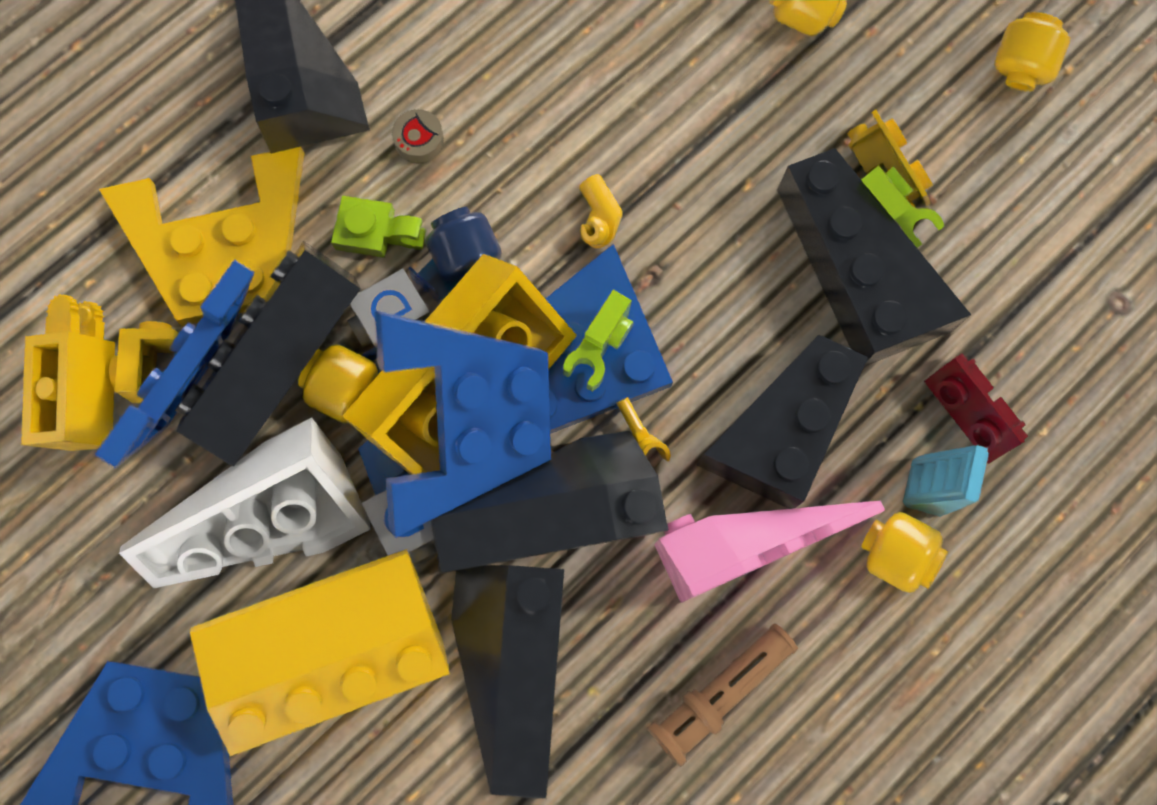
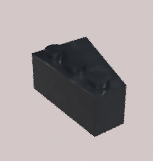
(789, 426)

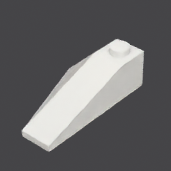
(271, 503)

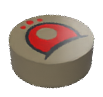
(418, 136)

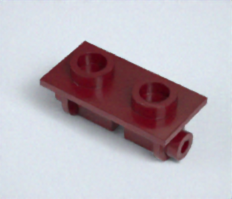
(964, 395)

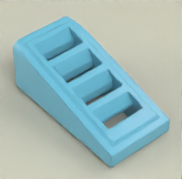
(946, 480)

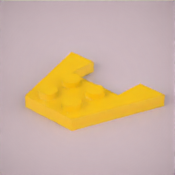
(195, 252)

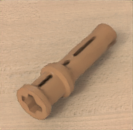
(707, 718)

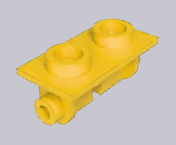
(881, 147)

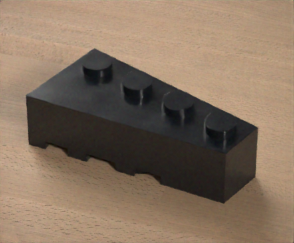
(865, 262)
(267, 354)

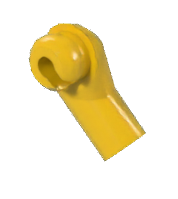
(604, 214)

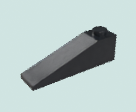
(296, 77)
(580, 498)
(509, 654)

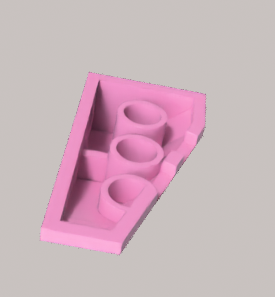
(731, 545)

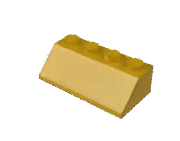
(490, 301)
(318, 652)

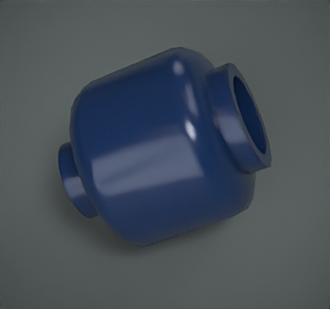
(460, 241)

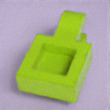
(891, 192)
(370, 226)
(606, 329)

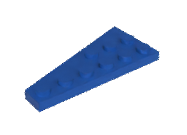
(630, 371)

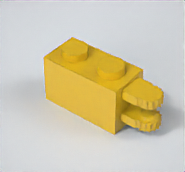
(68, 379)

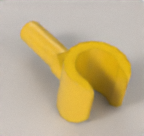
(640, 432)

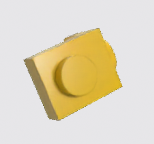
(138, 356)

